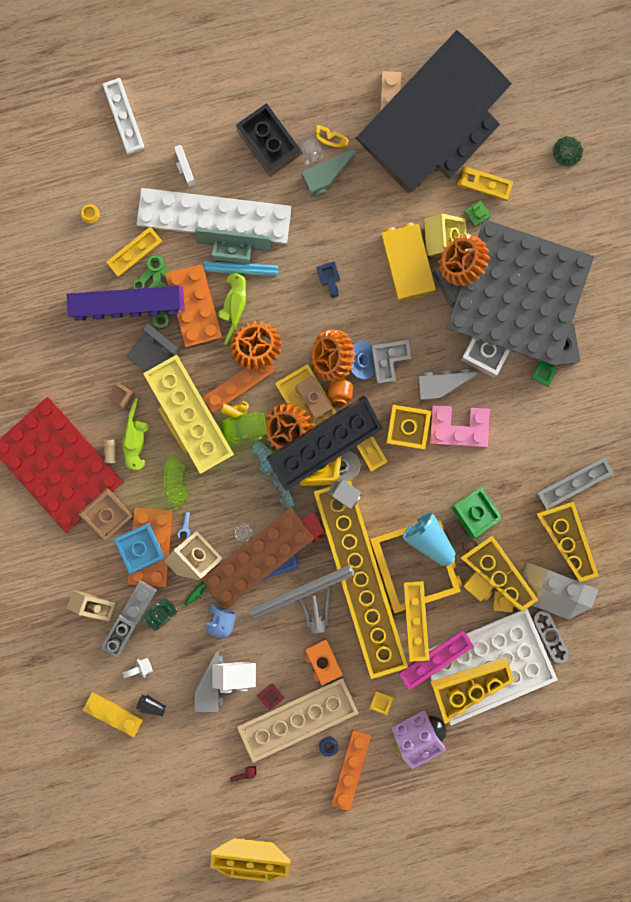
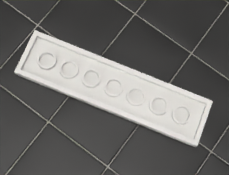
(190, 211)

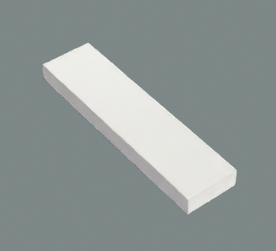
(123, 116)

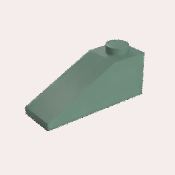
(322, 176)

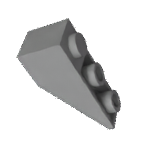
(436, 386)
(208, 698)

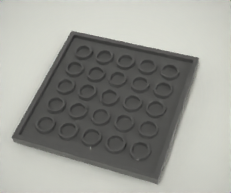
(525, 294)

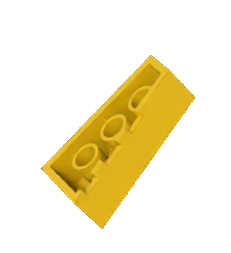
(568, 535)
(496, 568)
(469, 687)

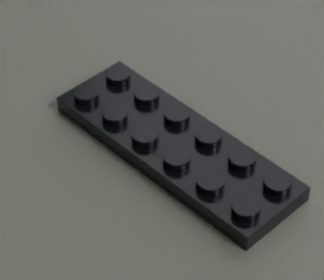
(324, 443)

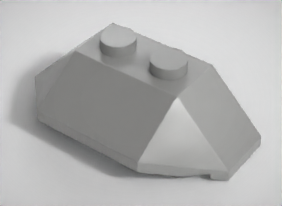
(558, 593)

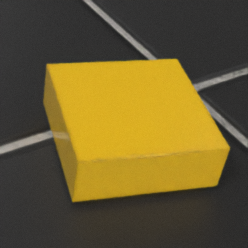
(381, 702)

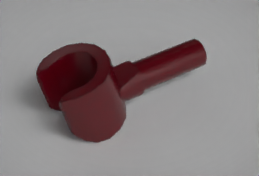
(250, 773)

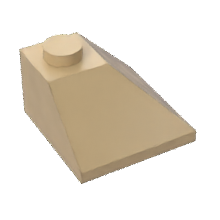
(193, 558)

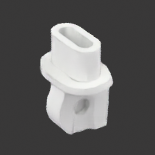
(142, 667)

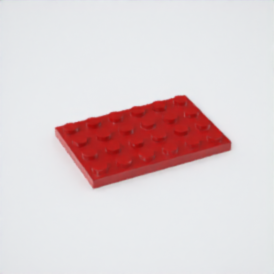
(56, 463)

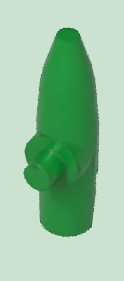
(195, 593)

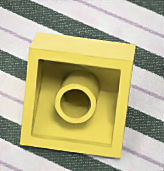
(440, 230)

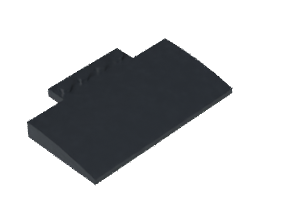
(437, 115)

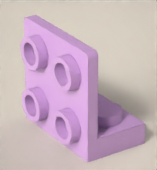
(417, 740)

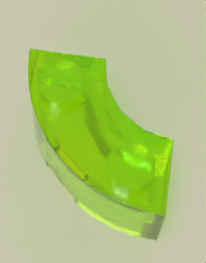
(244, 427)
(174, 483)

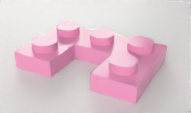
(445, 434)

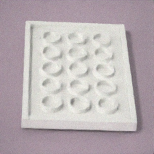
(519, 644)

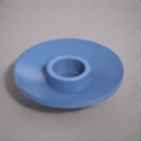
(364, 368)

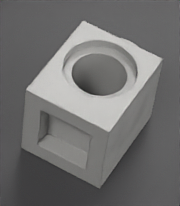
(344, 493)

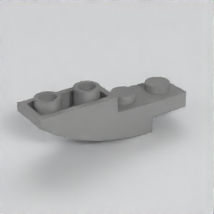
(129, 619)

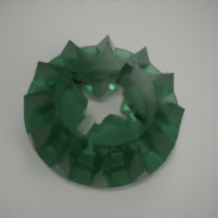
(567, 159)

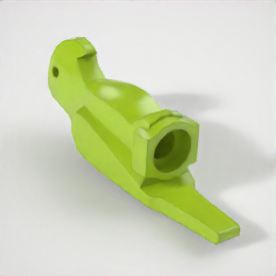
(234, 303)
(134, 440)

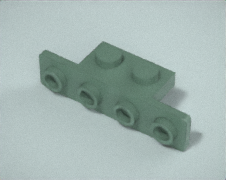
(232, 245)

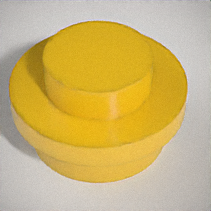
(90, 213)

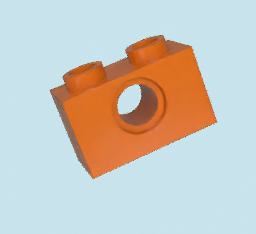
(331, 670)

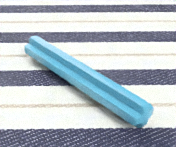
(240, 268)

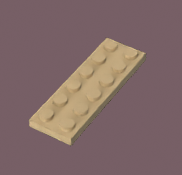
(297, 720)

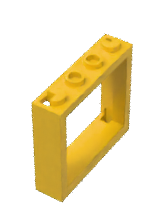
(396, 607)

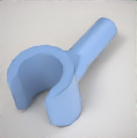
(185, 525)

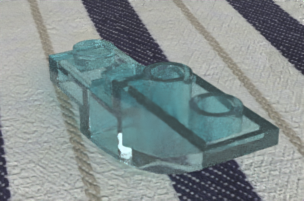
(265, 468)

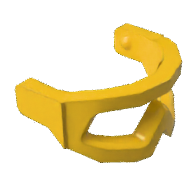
(344, 142)

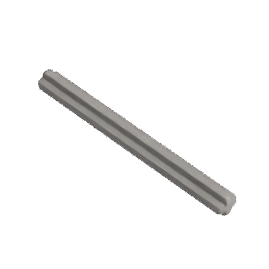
(302, 592)

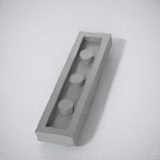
(575, 483)

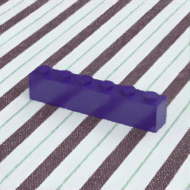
(127, 301)

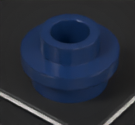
(328, 752)

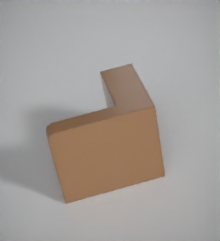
(121, 396)

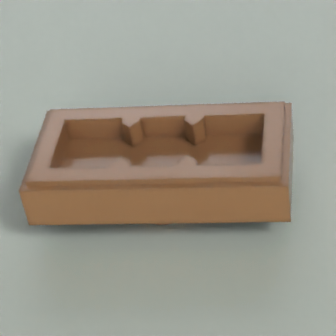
(313, 397)

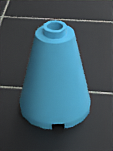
(430, 539)

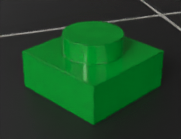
(543, 373)

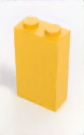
(407, 262)

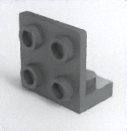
(152, 349)

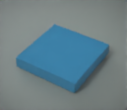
(139, 548)

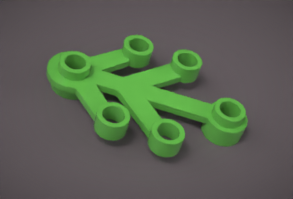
(156, 272)

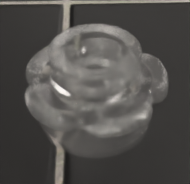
(248, 533)

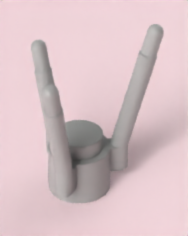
(317, 623)

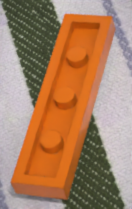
(236, 386)
(351, 770)

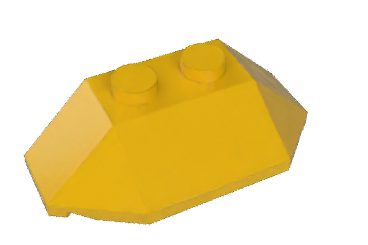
(250, 860)

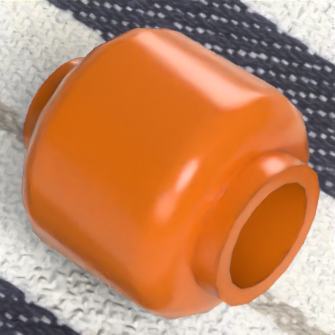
(340, 392)

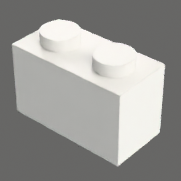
(233, 676)

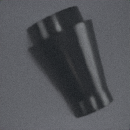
(150, 706)

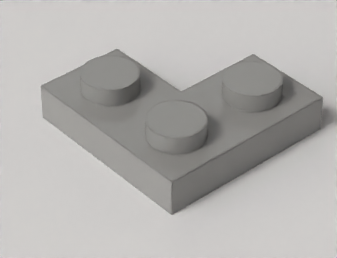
(383, 357)

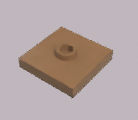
(106, 514)

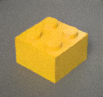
(408, 427)

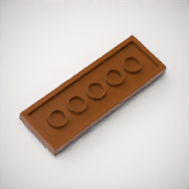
(258, 558)

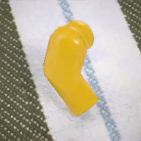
(236, 410)

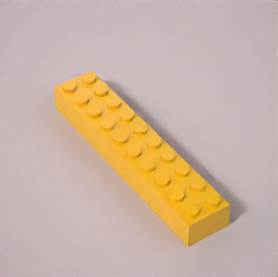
(365, 588)

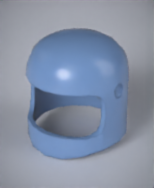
(222, 622)

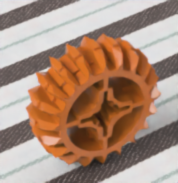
(469, 261)
(261, 353)
(332, 355)
(283, 423)

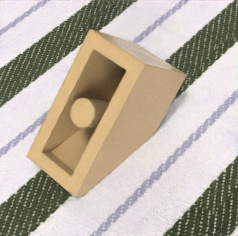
(90, 605)

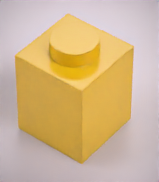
(478, 586)

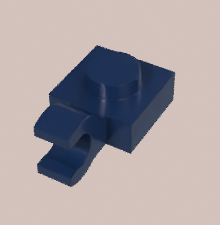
(328, 276)

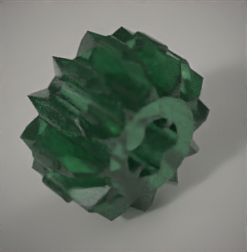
(160, 614)

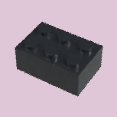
(268, 139)

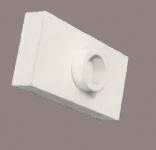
(183, 166)

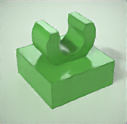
(477, 213)

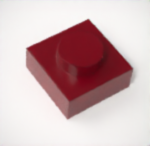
(270, 696)

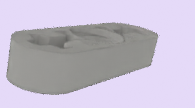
(552, 652)

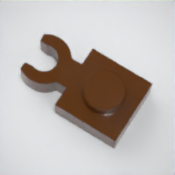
(459, 534)

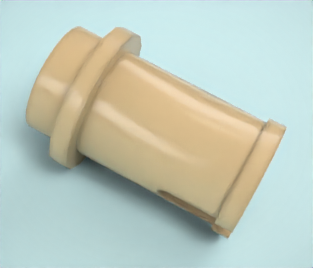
(110, 451)

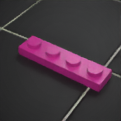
(438, 658)

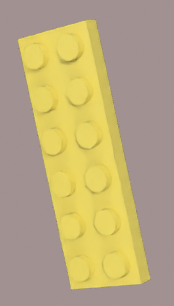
(188, 414)

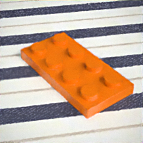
(199, 318)
(161, 523)

